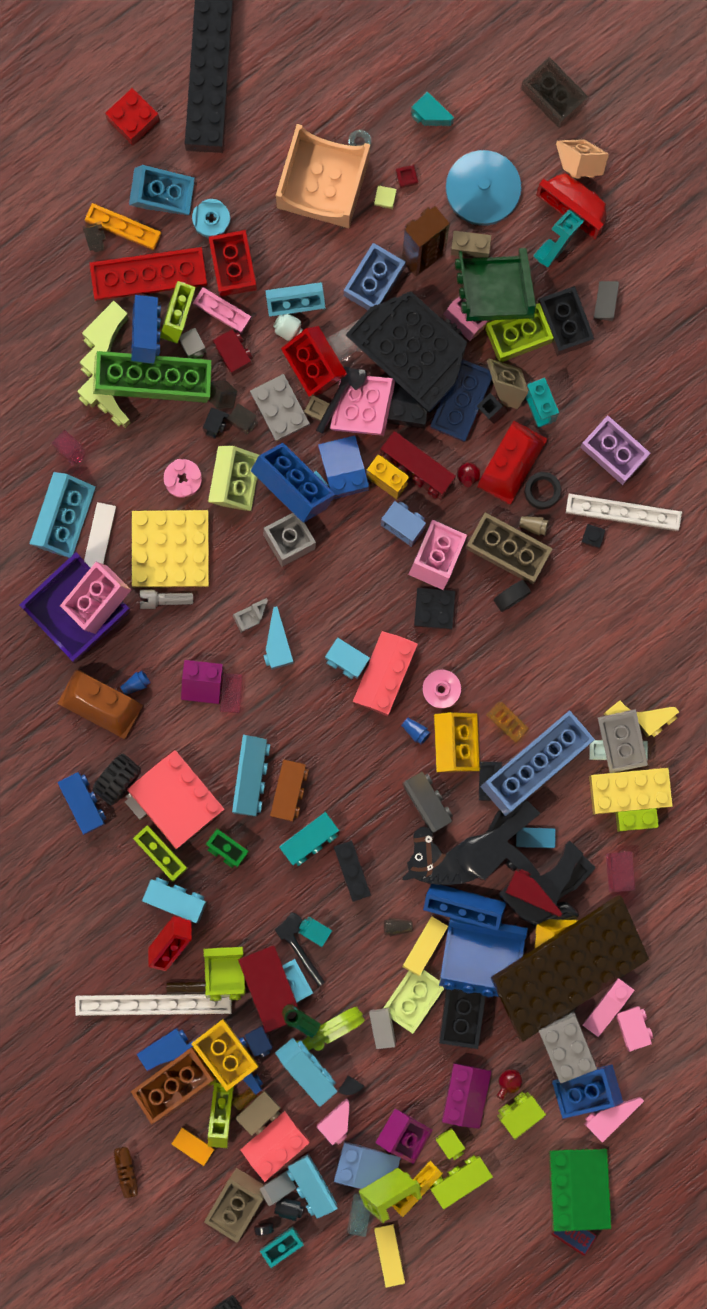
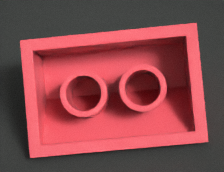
(275, 1146)

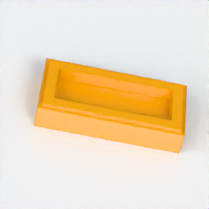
(192, 1146)

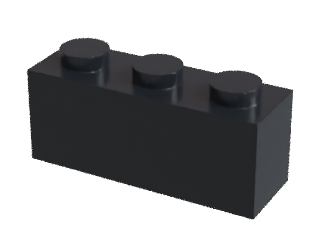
(352, 871)

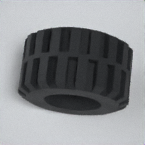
(116, 779)

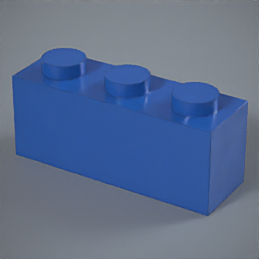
(82, 803)

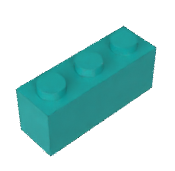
(309, 839)

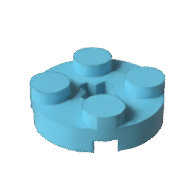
(203, 210)

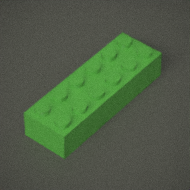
(164, 379)

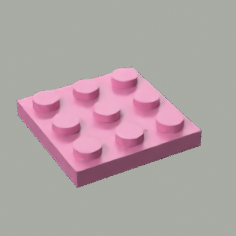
(365, 408)

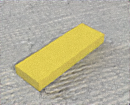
(425, 946)
(389, 1255)

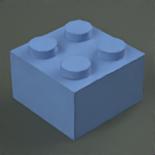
(403, 523)

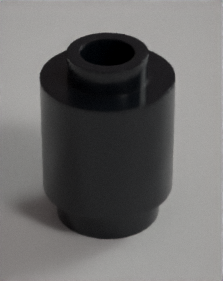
(288, 1209)

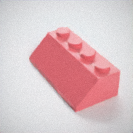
(385, 673)

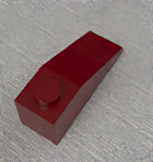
(528, 890)

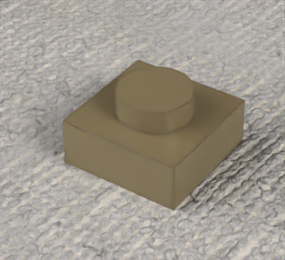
(316, 408)

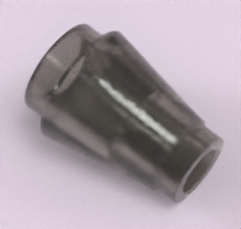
(397, 926)

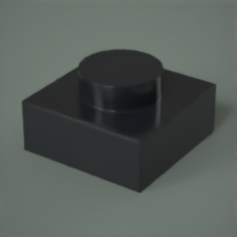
(593, 536)

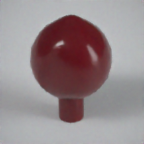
(468, 474)
(509, 1082)

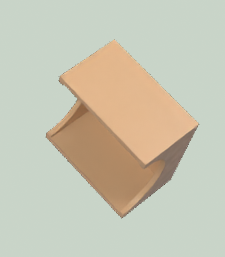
(322, 178)

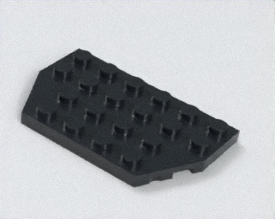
(411, 347)

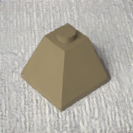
(508, 383)

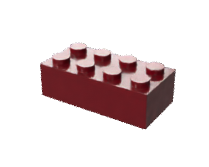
(418, 466)

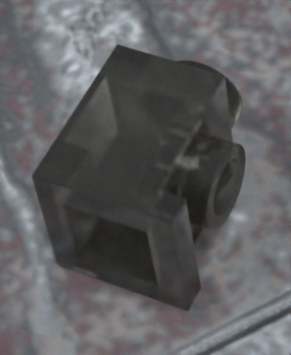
(94, 237)

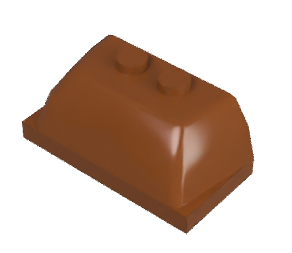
(100, 704)
(173, 1086)

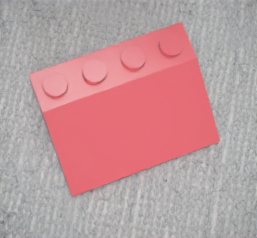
(175, 799)

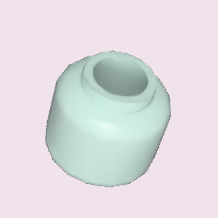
(287, 326)

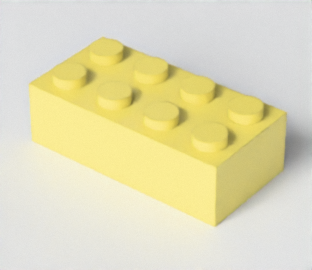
(630, 791)

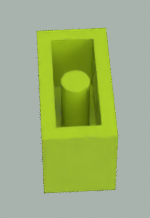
(636, 819)

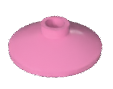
(448, 681)

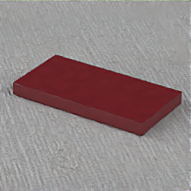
(268, 986)

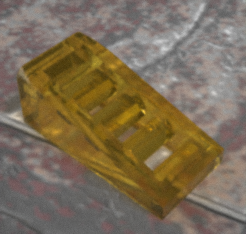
(506, 711)

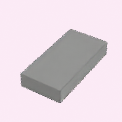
(382, 1028)
(277, 1188)

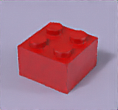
(132, 116)

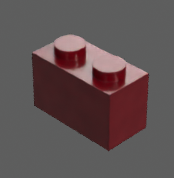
(232, 352)

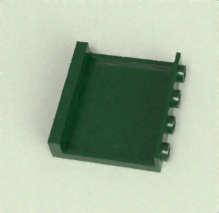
(496, 287)

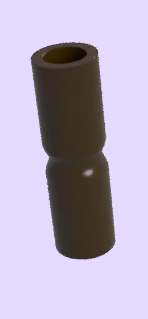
(182, 987)

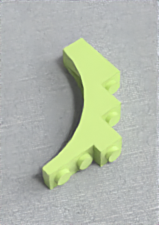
(101, 336)

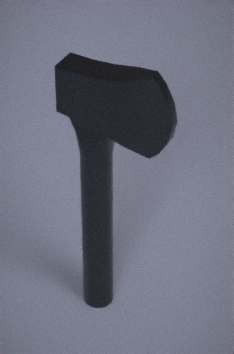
(356, 379)
(286, 932)

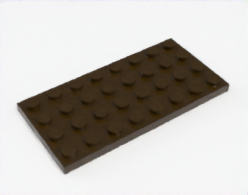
(570, 968)

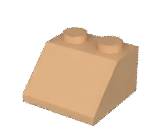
(582, 158)

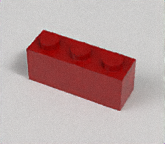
(169, 943)

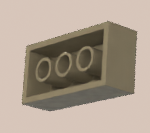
(508, 548)

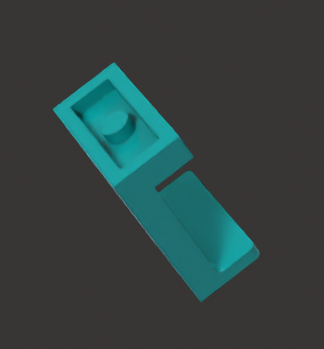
(566, 229)
(541, 403)

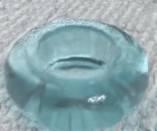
(359, 133)

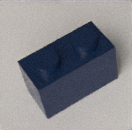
(259, 1042)

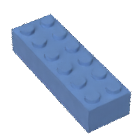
(537, 763)

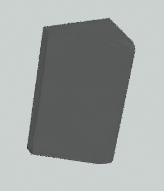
(606, 300)

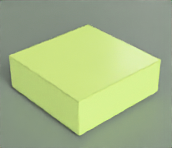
(385, 197)

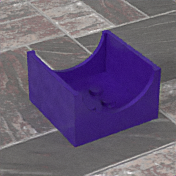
(45, 610)

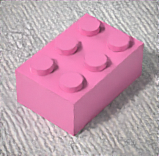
(95, 597)

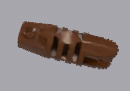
(125, 1172)

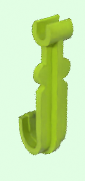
(334, 1029)

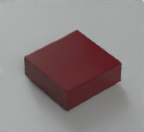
(406, 176)

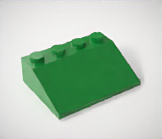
(579, 1190)

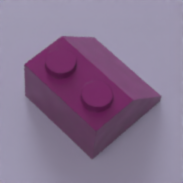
(201, 681)
(403, 1136)

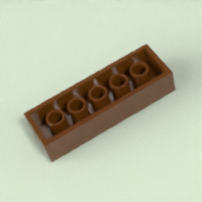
(425, 240)

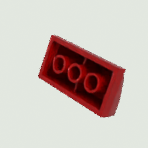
(567, 193)
(511, 462)

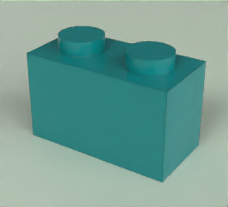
(281, 1247)

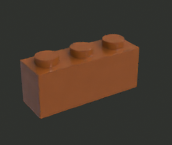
(289, 790)

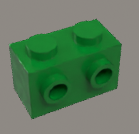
(227, 848)

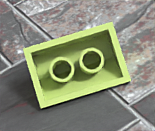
(232, 478)

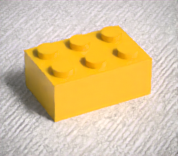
(225, 1055)

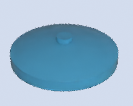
(483, 187)

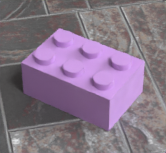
(615, 450)

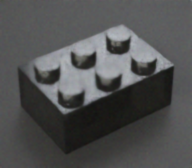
(554, 92)

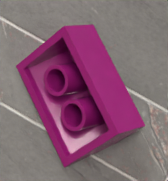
(466, 1096)

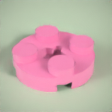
(192, 473)

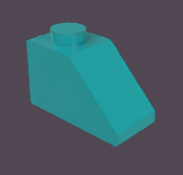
(431, 112)

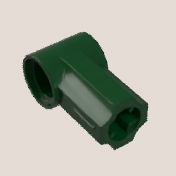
(301, 1021)

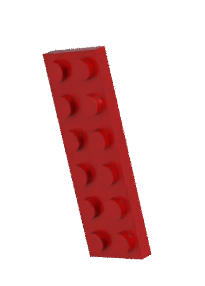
(147, 273)

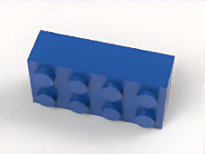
(292, 482)

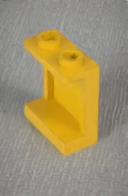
(387, 476)

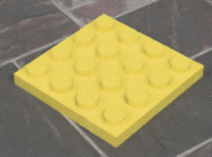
(170, 548)

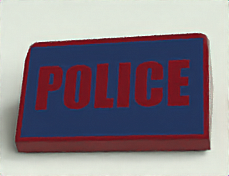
(578, 1240)

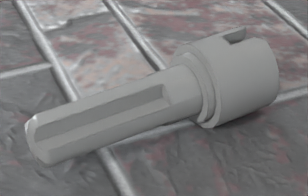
(155, 599)

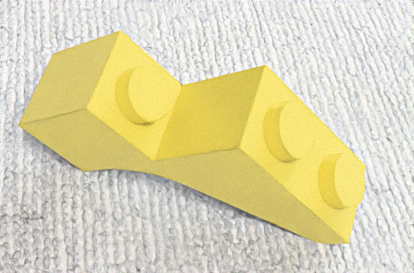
(649, 721)

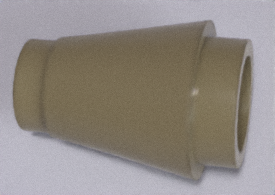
(536, 525)

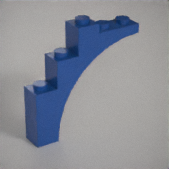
(173, 1046)

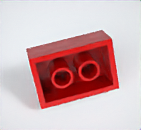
(232, 263)
(313, 361)

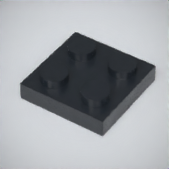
(434, 608)

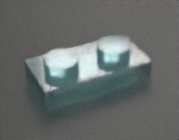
(358, 1217)

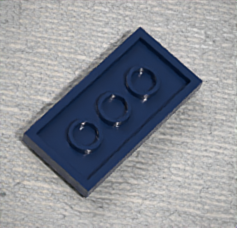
(460, 404)

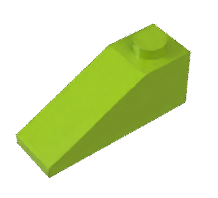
(220, 1116)

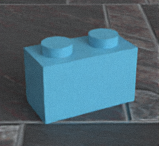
(346, 658)

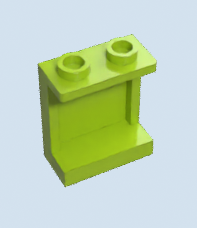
(224, 973)
(388, 1191)

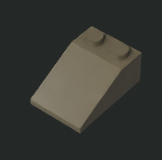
(236, 1205)

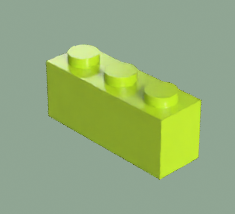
(177, 312)
(160, 853)
(460, 1181)

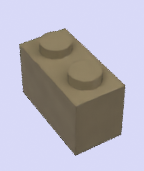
(471, 244)
(258, 1113)

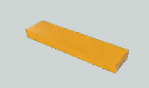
(123, 226)

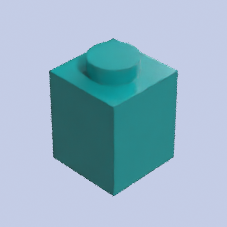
(314, 931)

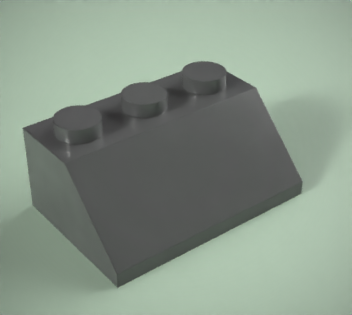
(427, 802)

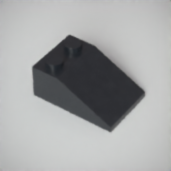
(405, 409)

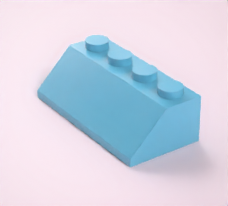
(62, 514)
(249, 776)

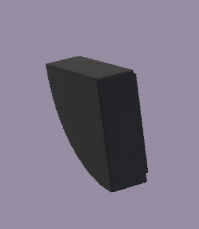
(350, 1086)

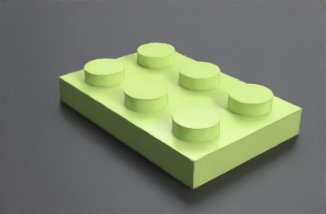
(413, 999)

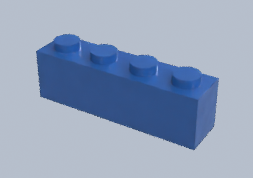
(145, 329)
(464, 906)

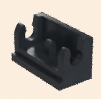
(487, 770)

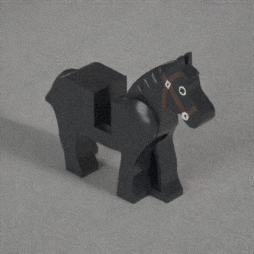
(483, 853)

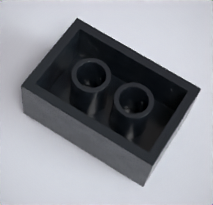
(566, 321)
(461, 1018)

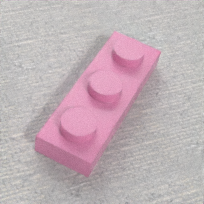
(222, 310)

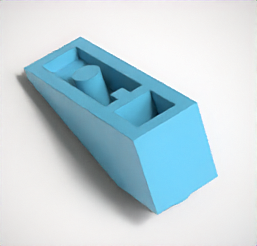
(277, 646)

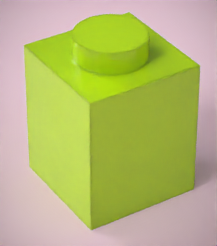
(450, 1144)

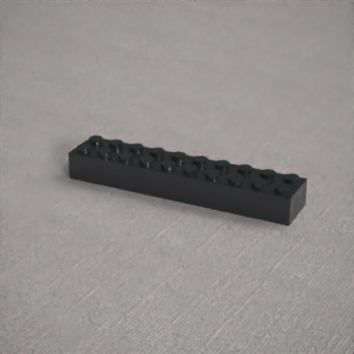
(209, 76)

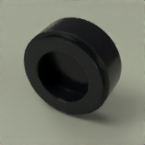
(264, 1229)

